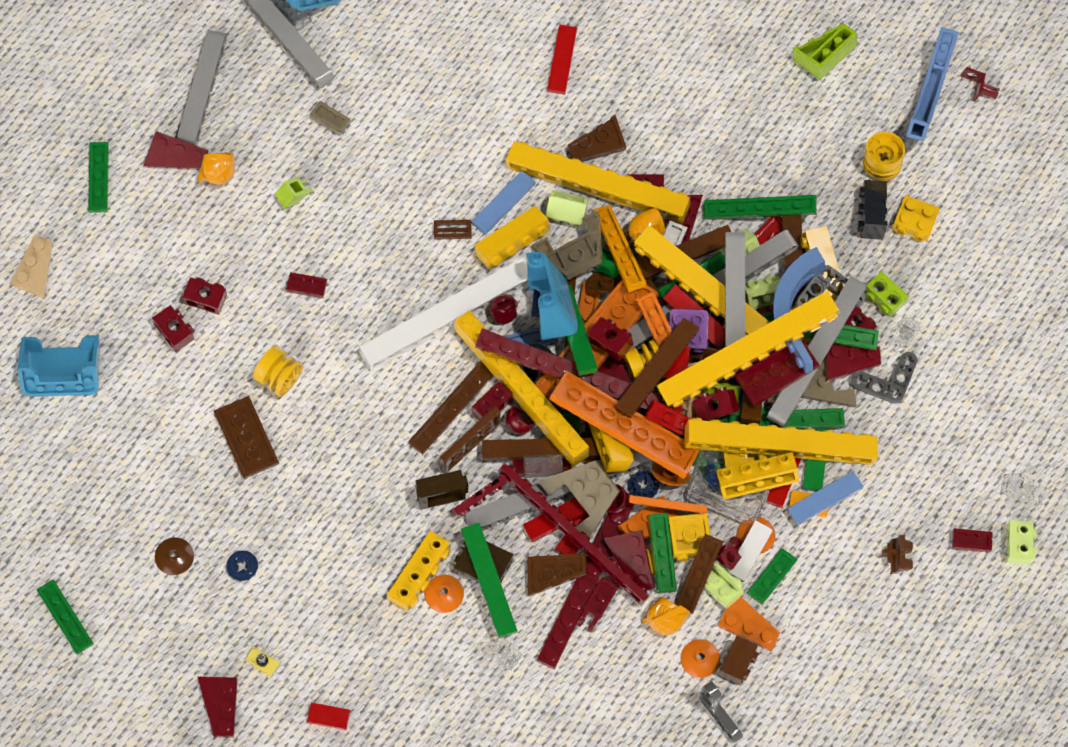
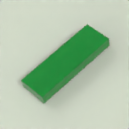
(772, 576)

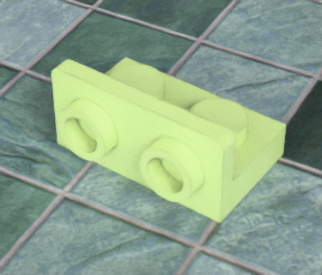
(723, 586)

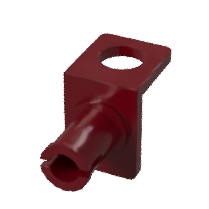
(981, 87)
(729, 553)

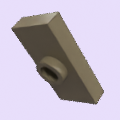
(330, 118)

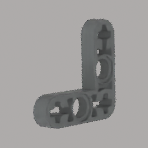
(823, 284)
(894, 385)
(710, 699)

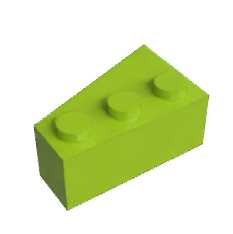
(825, 52)

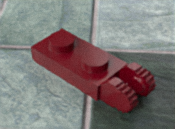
(598, 602)

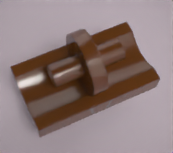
(896, 554)

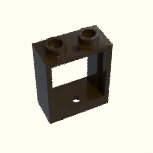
(441, 489)

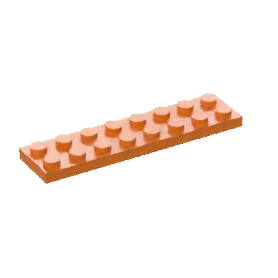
(619, 307)
(635, 432)

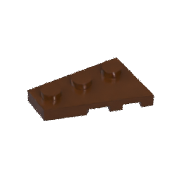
(600, 142)
(554, 570)

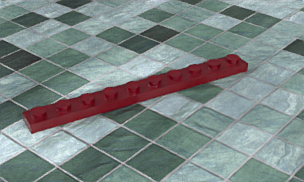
(553, 365)
(580, 539)
(580, 593)

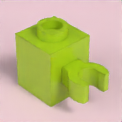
(292, 192)

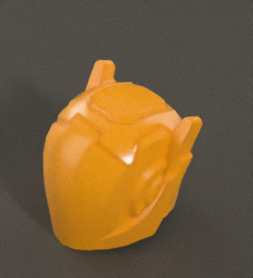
(217, 168)
(642, 220)
(666, 616)

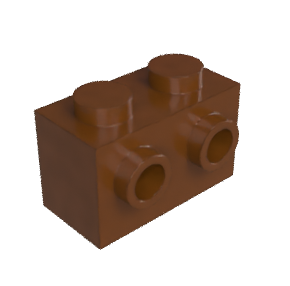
(738, 660)

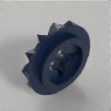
(711, 475)
(638, 477)
(241, 557)

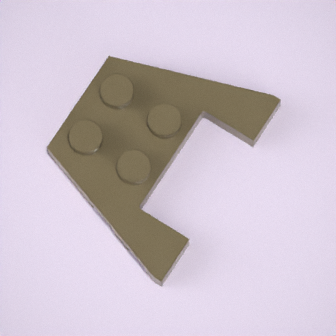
(579, 253)
(823, 391)
(590, 487)

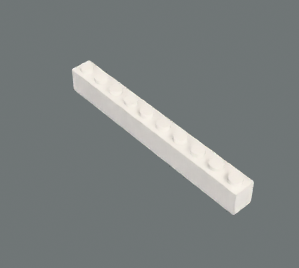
(442, 315)

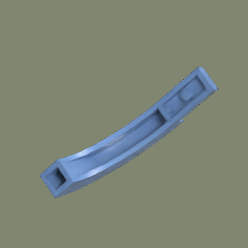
(933, 84)
(793, 279)

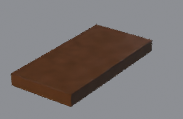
(246, 437)
(470, 440)

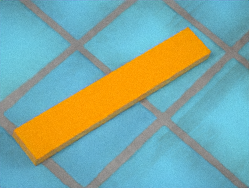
(620, 249)

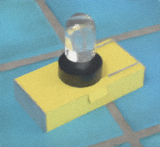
(262, 662)

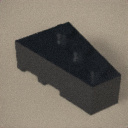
(872, 209)

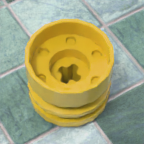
(884, 147)
(637, 362)
(277, 371)

